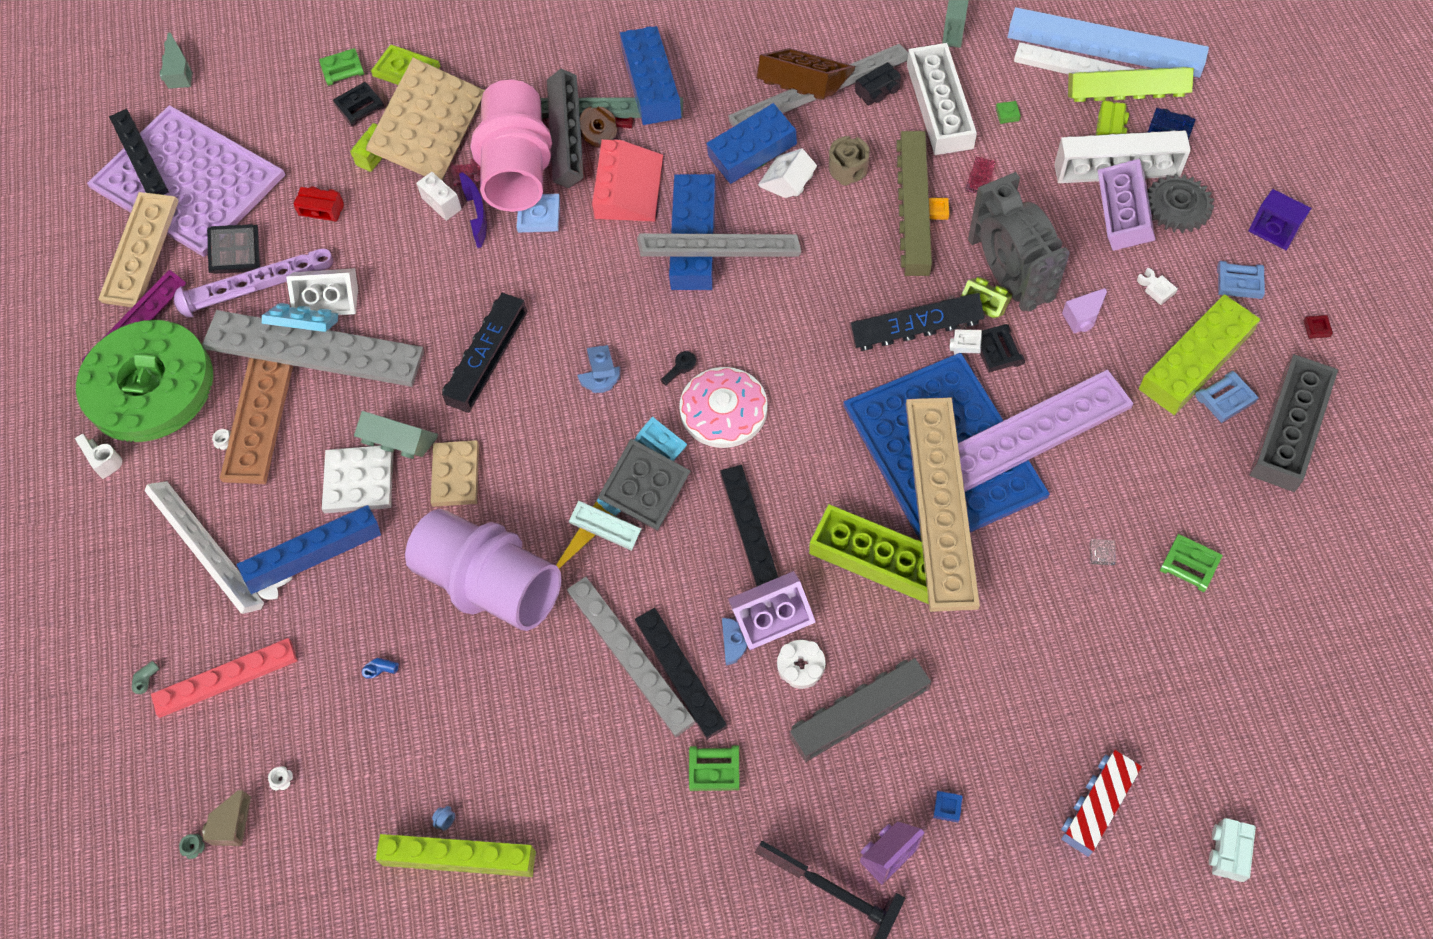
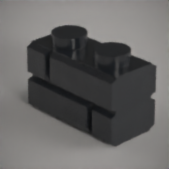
(878, 84)

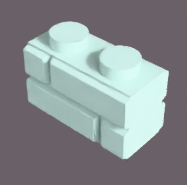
(1232, 849)

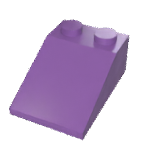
(891, 850)

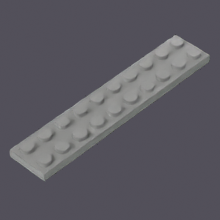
(314, 349)

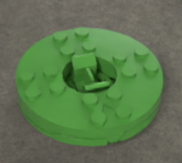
(144, 381)

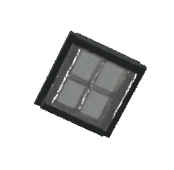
(233, 248)

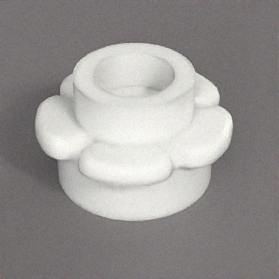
(221, 438)
(274, 776)

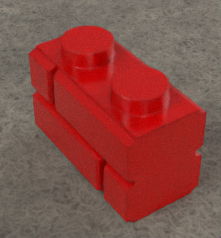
(318, 203)

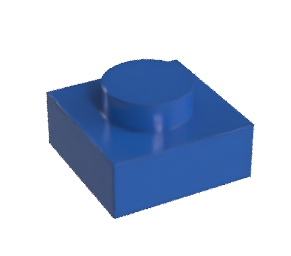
(947, 806)

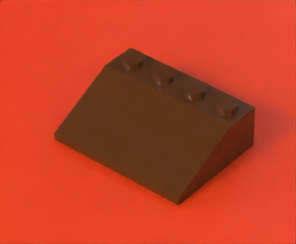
(803, 72)

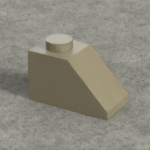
(228, 821)

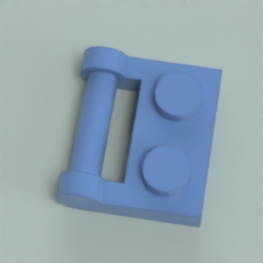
(1240, 284)
(1230, 402)

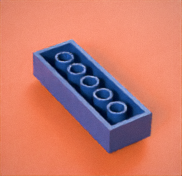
(650, 75)
(693, 214)

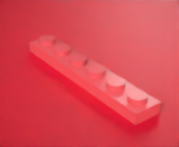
(223, 677)

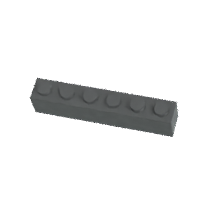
(564, 128)
(860, 709)

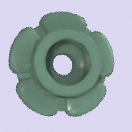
(187, 841)

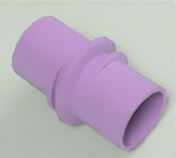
(483, 568)

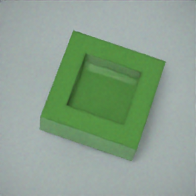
(1007, 112)

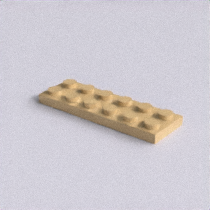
(138, 249)

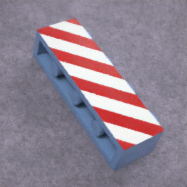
(1101, 802)

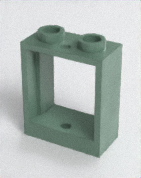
(955, 22)

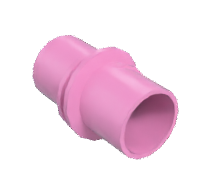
(511, 146)

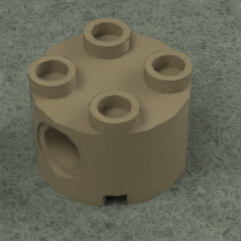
(848, 160)

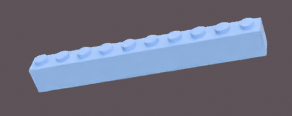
(1106, 41)

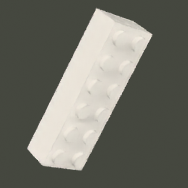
(941, 99)
(1159, 154)

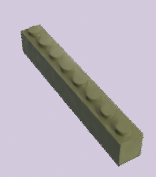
(915, 204)

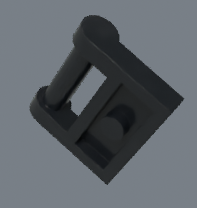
(355, 99)
(993, 351)

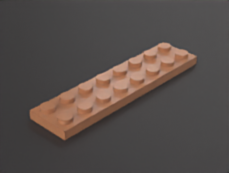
(256, 422)

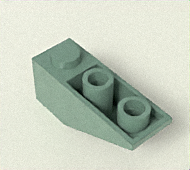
(175, 69)

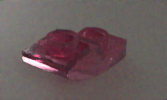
(980, 174)

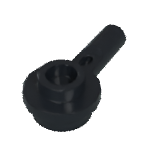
(684, 363)

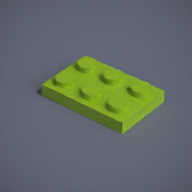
(395, 63)

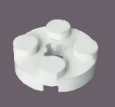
(793, 674)

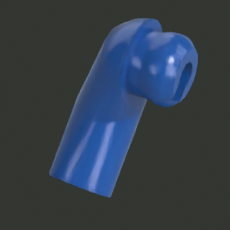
(378, 666)

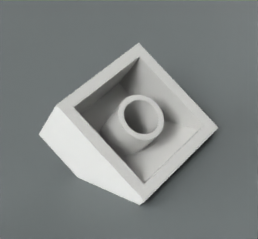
(788, 174)

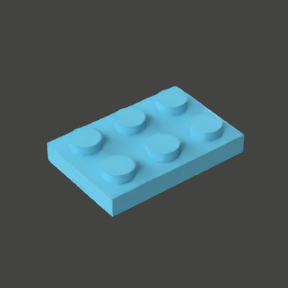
(300, 317)

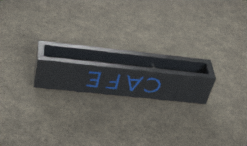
(917, 320)
(484, 352)

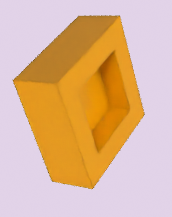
(938, 208)

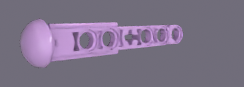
(200, 297)

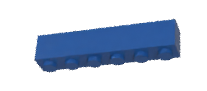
(309, 549)

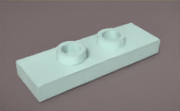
(604, 525)

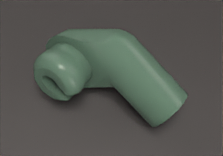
(141, 678)

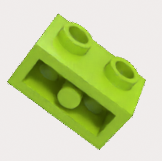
(993, 299)

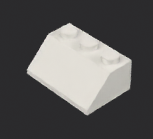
(324, 290)

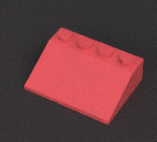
(627, 182)

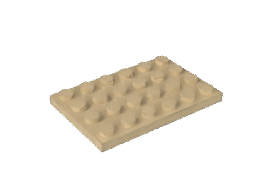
(425, 120)

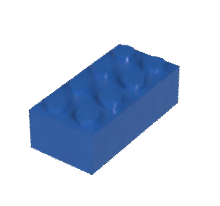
(751, 143)

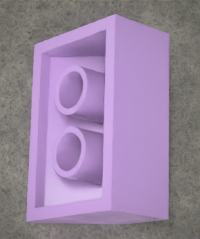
(772, 610)

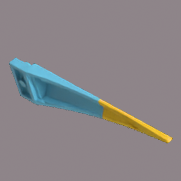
(653, 436)

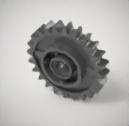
(1180, 203)

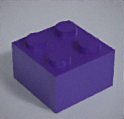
(1279, 219)

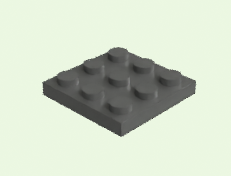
(644, 484)

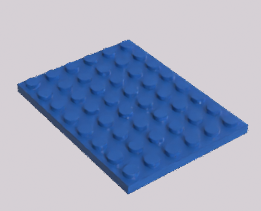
(883, 426)

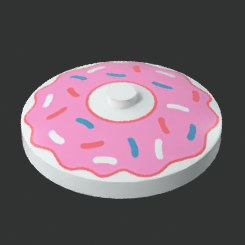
(723, 407)

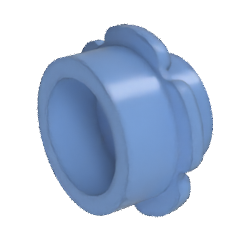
(443, 818)

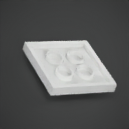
(357, 479)

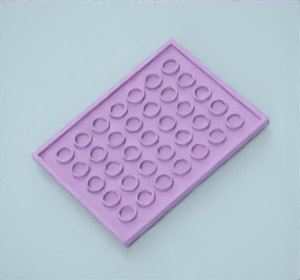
(201, 168)

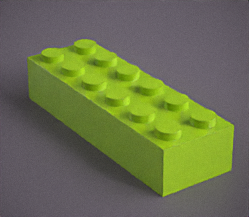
(1199, 354)
(871, 552)

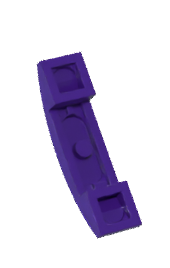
(478, 225)

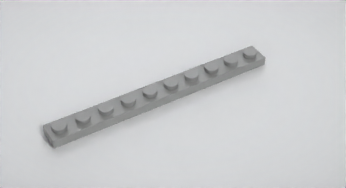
(791, 99)

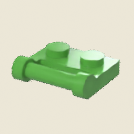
(341, 66)
(1194, 556)
(714, 775)

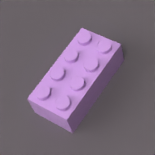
(1126, 205)

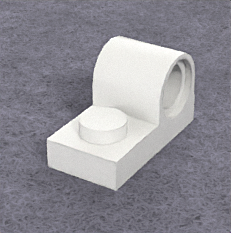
(101, 458)

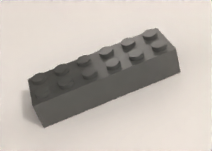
(1294, 423)

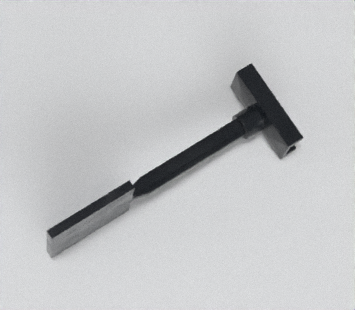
(882, 917)

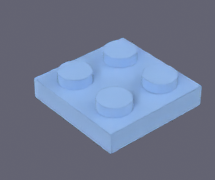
(542, 216)

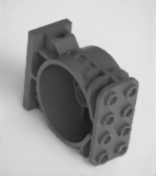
(1018, 243)

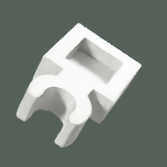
(1158, 288)

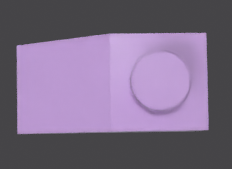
(1083, 311)

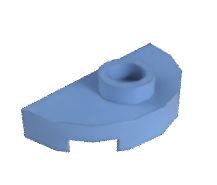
(600, 384)
(733, 641)

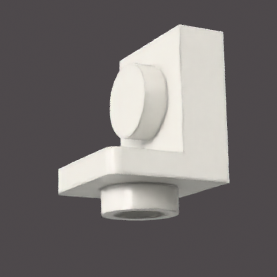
(966, 341)

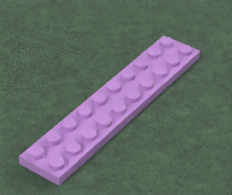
(1041, 428)

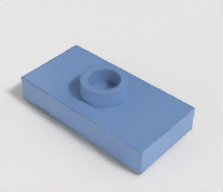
(600, 362)

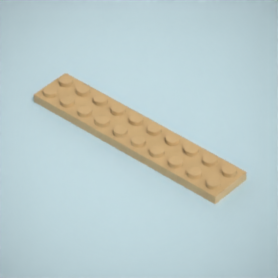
(941, 506)

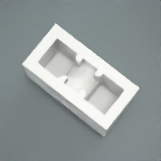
(439, 196)

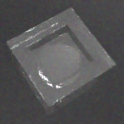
(1102, 552)

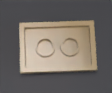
(455, 473)

